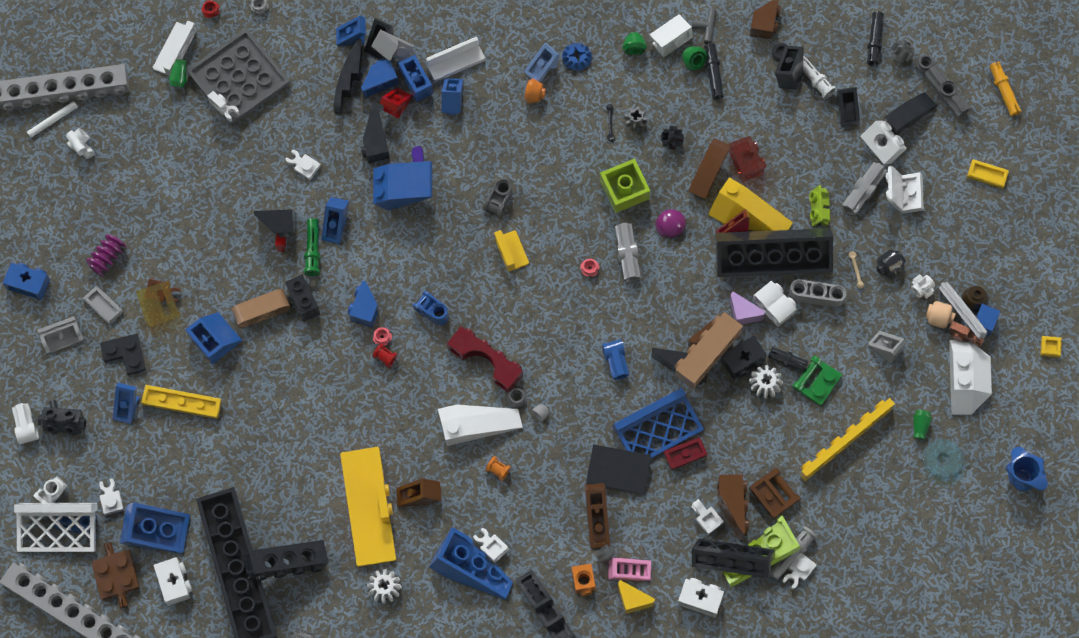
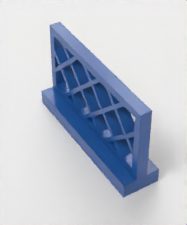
(652, 410)

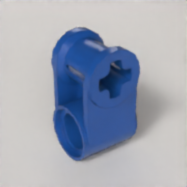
(429, 306)

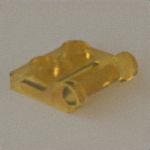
(152, 306)

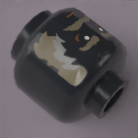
(890, 263)

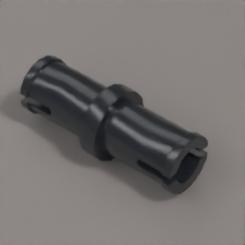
(788, 359)

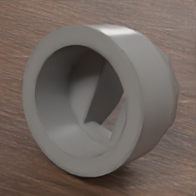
(540, 412)

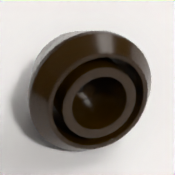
(975, 297)

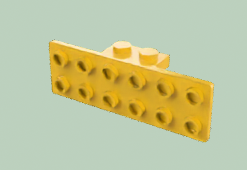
(368, 506)

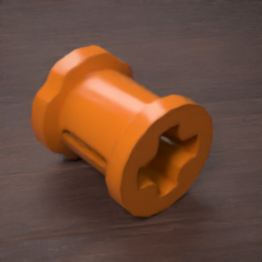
(497, 468)

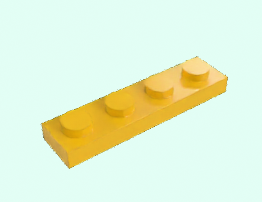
(181, 401)

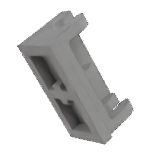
(60, 335)

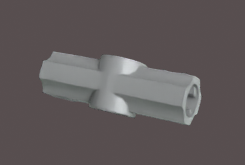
(864, 188)
(627, 252)

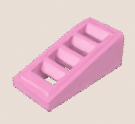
(612, 569)

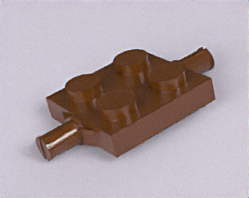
(115, 575)

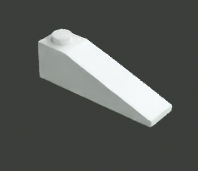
(469, 423)

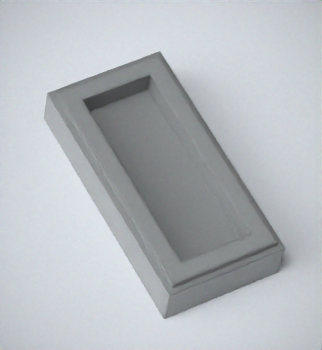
(103, 305)

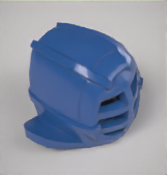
(1026, 471)

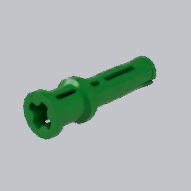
(312, 256)

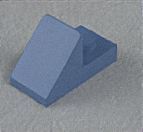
(543, 61)

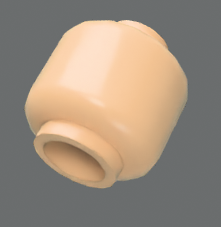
(940, 314)

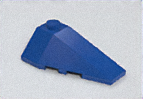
(464, 563)

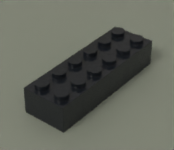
(774, 252)

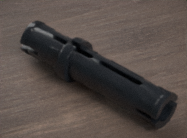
(874, 45)
(713, 63)

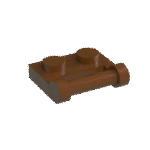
(769, 496)

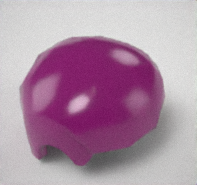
(670, 223)

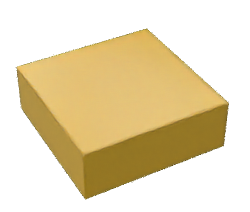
(1050, 346)

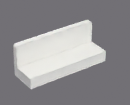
(175, 47)
(455, 59)

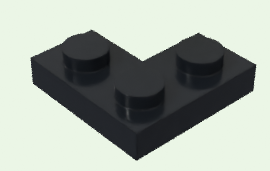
(126, 348)

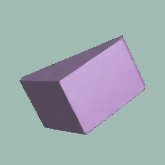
(745, 311)

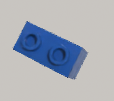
(415, 78)
(33, 288)

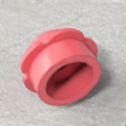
(589, 263)
(378, 333)

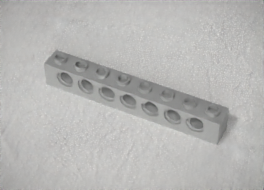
(62, 82)
(17, 574)

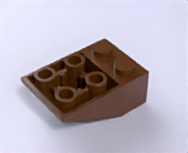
(730, 498)

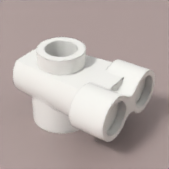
(77, 142)
(47, 494)

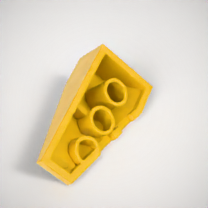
(735, 198)

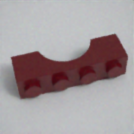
(466, 344)

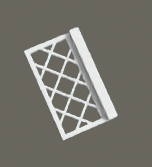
(52, 510)

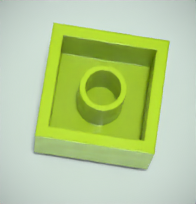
(625, 185)

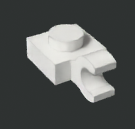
(219, 103)
(707, 519)

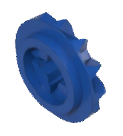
(571, 62)

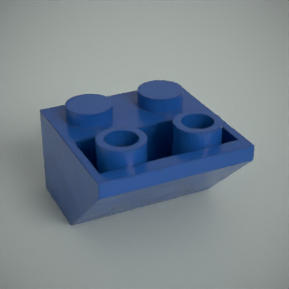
(213, 336)

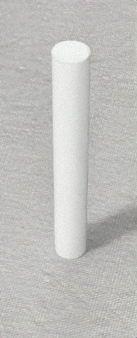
(52, 119)

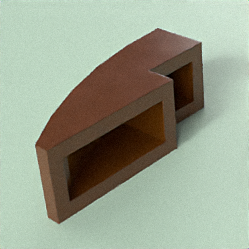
(709, 168)

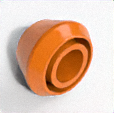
(534, 91)

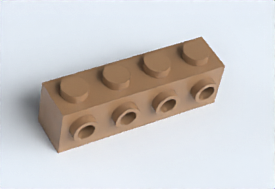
(708, 350)

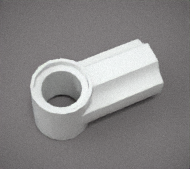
(25, 428)

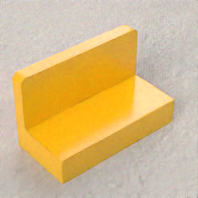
(511, 250)

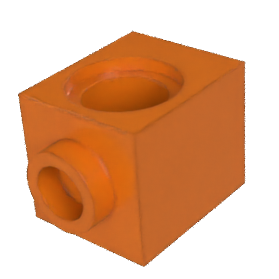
(583, 571)

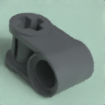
(498, 201)

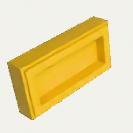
(987, 174)

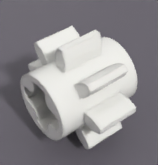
(923, 286)

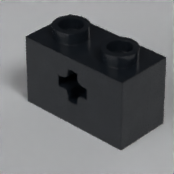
(302, 297)
(749, 348)

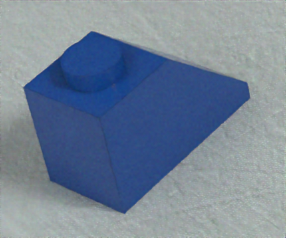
(379, 78)
(452, 96)
(334, 219)

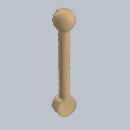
(852, 255)

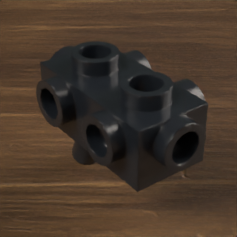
(61, 420)

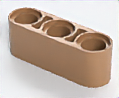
(261, 308)

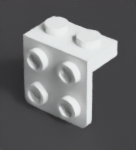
(905, 191)

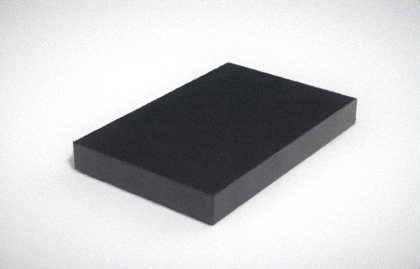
(618, 469)

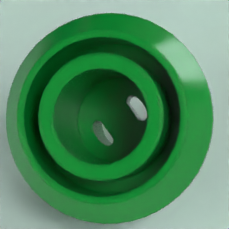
(634, 44)
(694, 57)

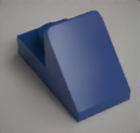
(351, 31)
(125, 403)

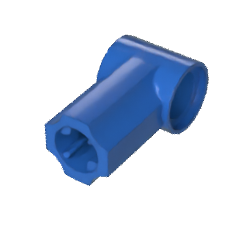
(614, 354)

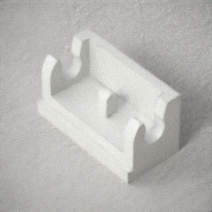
(671, 35)

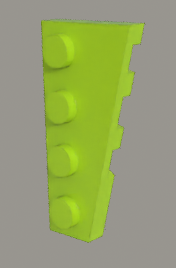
(776, 537)

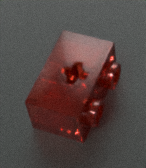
(747, 168)

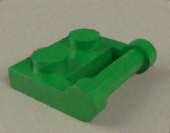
(823, 383)

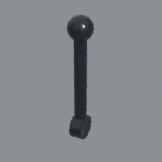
(610, 136)

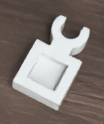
(304, 166)
(111, 500)
(492, 547)
(800, 569)

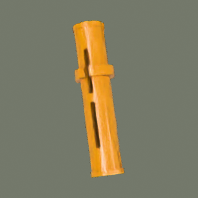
(1001, 81)

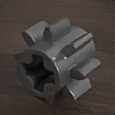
(902, 51)
(635, 124)

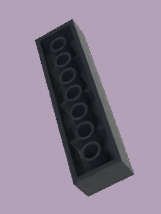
(228, 544)

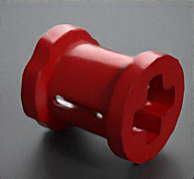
(384, 355)

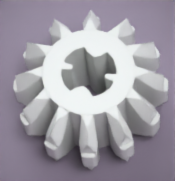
(773, 385)
(377, 589)

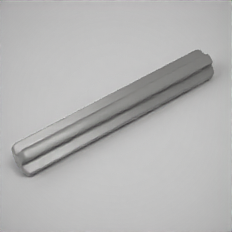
(963, 310)

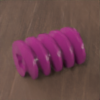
(104, 254)

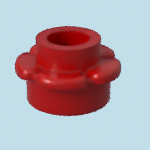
(210, 5)

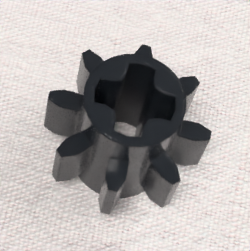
(672, 137)

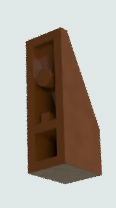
(597, 515)

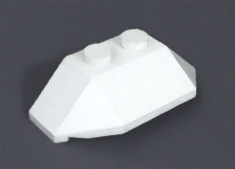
(969, 377)

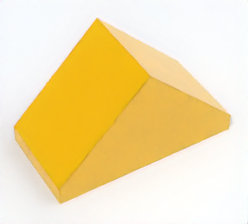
(634, 599)

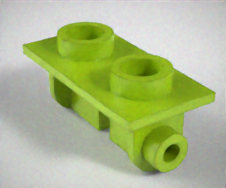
(819, 197)

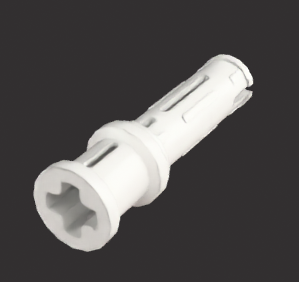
(818, 80)

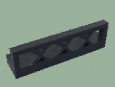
(732, 558)

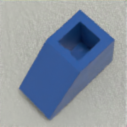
(364, 308)

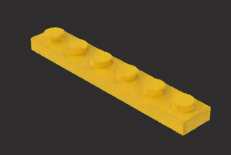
(840, 444)

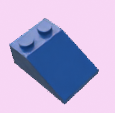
(402, 184)
(154, 528)

